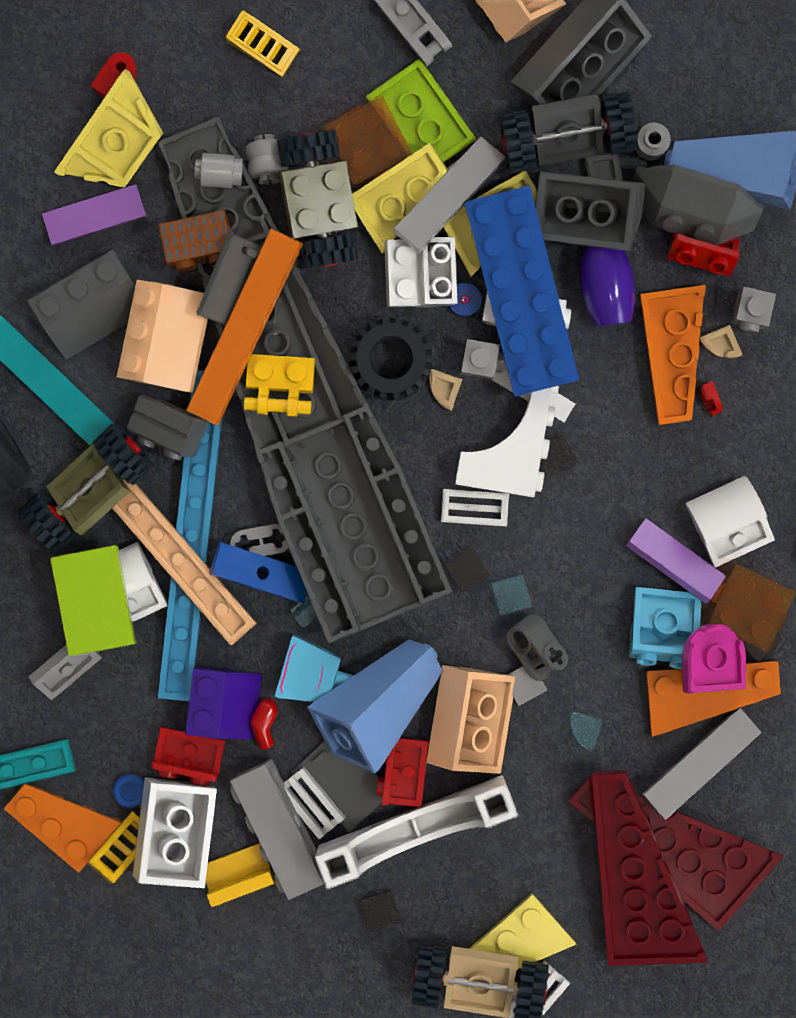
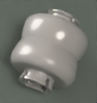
(264, 159)

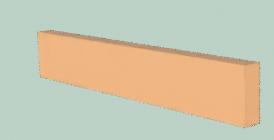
(183, 564)

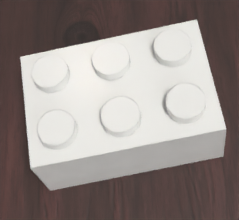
(174, 833)

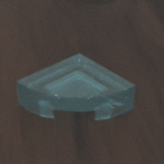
(585, 729)

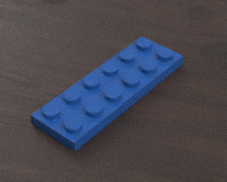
(522, 291)

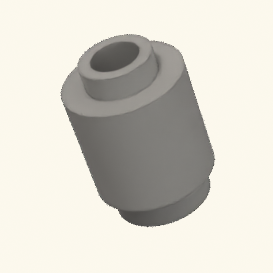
(645, 148)
(219, 170)

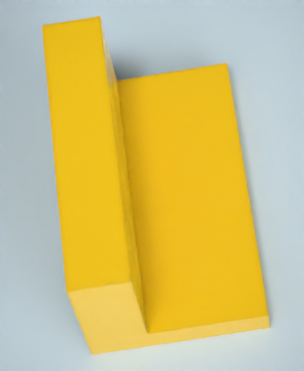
(237, 875)

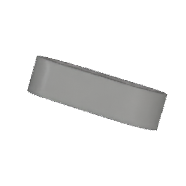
(260, 533)

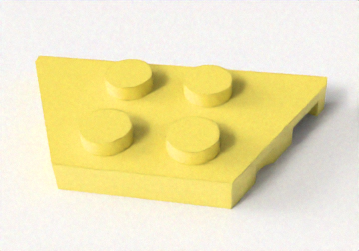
(114, 138)

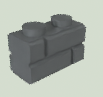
(167, 427)

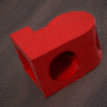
(111, 71)

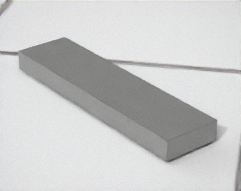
(449, 194)
(701, 763)

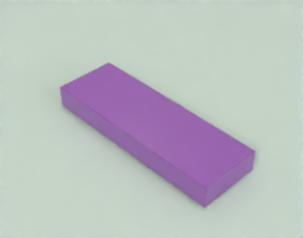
(94, 215)
(676, 561)

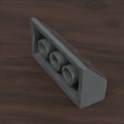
(583, 53)

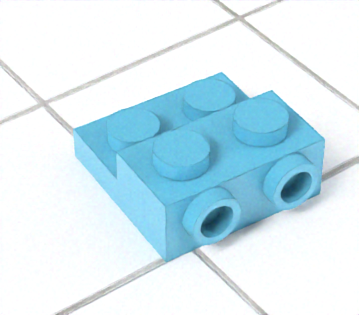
(662, 625)

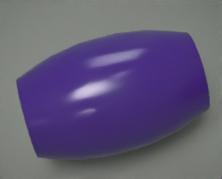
(607, 285)

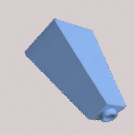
(757, 162)
(376, 705)

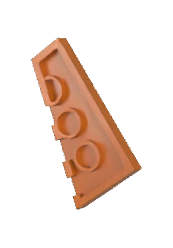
(672, 342)
(674, 709)

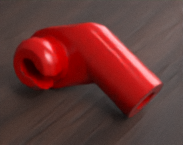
(262, 721)

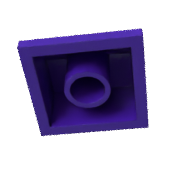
(222, 703)

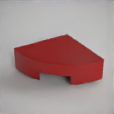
(710, 398)

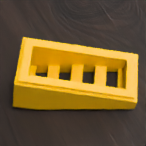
(244, 46)
(103, 869)

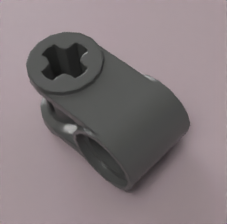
(534, 645)

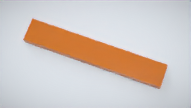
(244, 327)

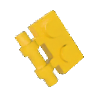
(279, 374)

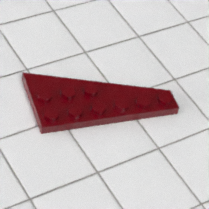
(708, 864)
(639, 896)

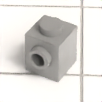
(753, 309)
(482, 359)

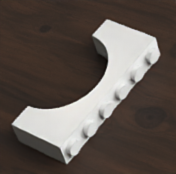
(514, 462)
(469, 808)

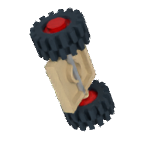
(479, 982)

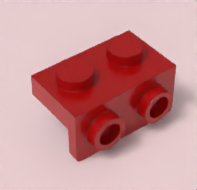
(714, 258)
(188, 756)
(404, 773)

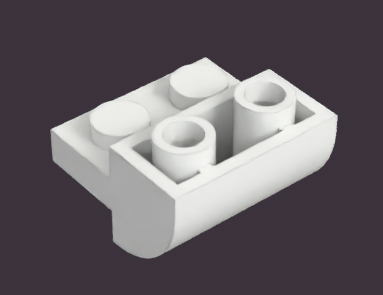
(421, 277)
(730, 521)
(141, 586)

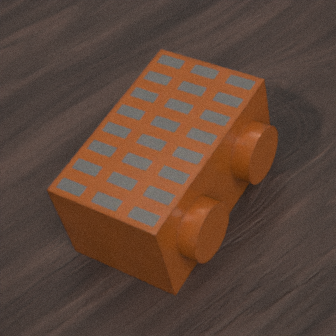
(194, 240)

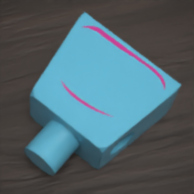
(309, 671)

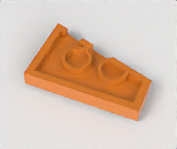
(62, 825)

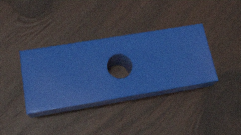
(241, 568)

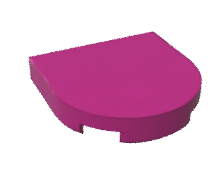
(713, 660)

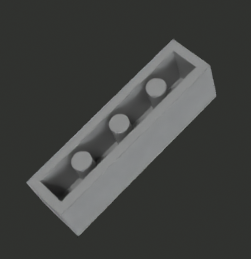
(278, 828)

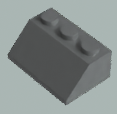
(589, 210)
(86, 304)

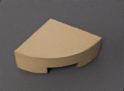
(721, 343)
(444, 388)

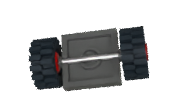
(568, 131)

